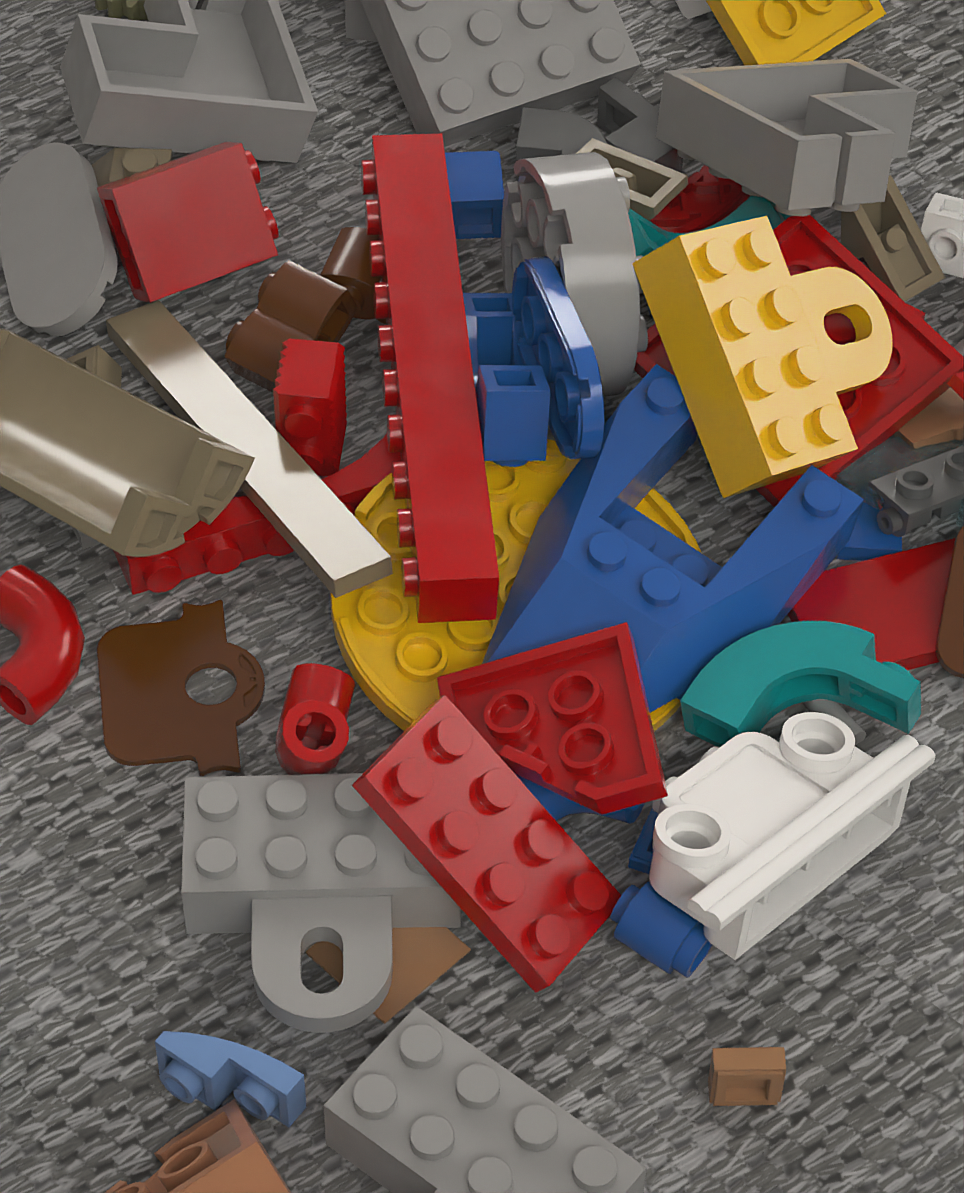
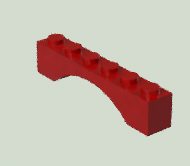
(245, 532)

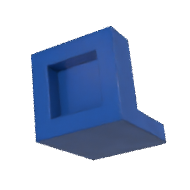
(476, 193)

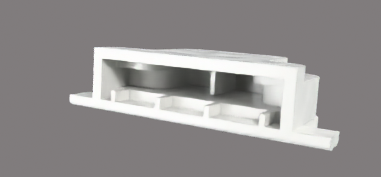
(775, 823)

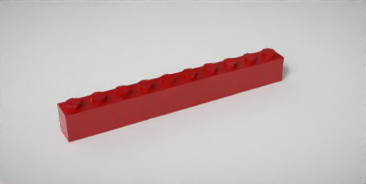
(429, 382)

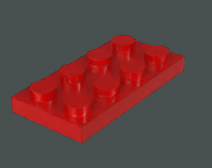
(489, 843)

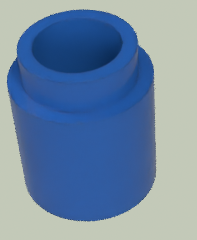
(659, 930)

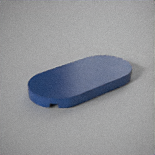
(560, 344)

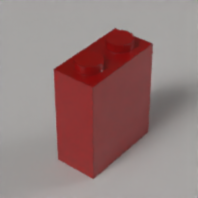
(189, 220)

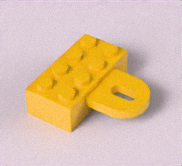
(757, 350)

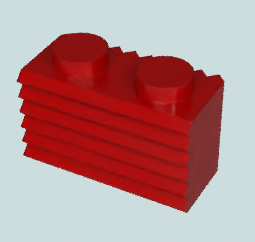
(312, 402)

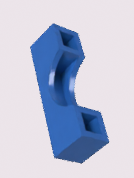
(509, 395)

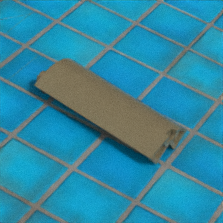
(106, 455)

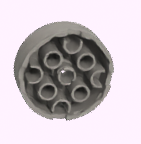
(580, 220)

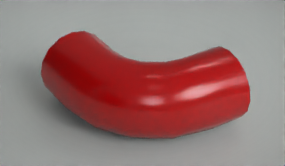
(48, 644)
(314, 719)

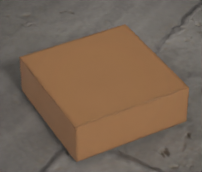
(746, 1076)

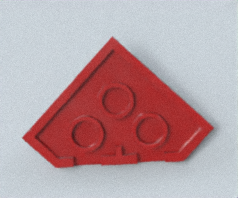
(568, 718)

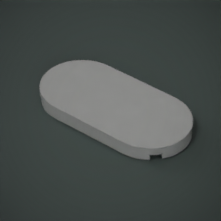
(54, 240)

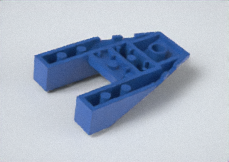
(610, 565)

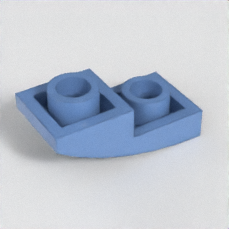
(213, 1067)

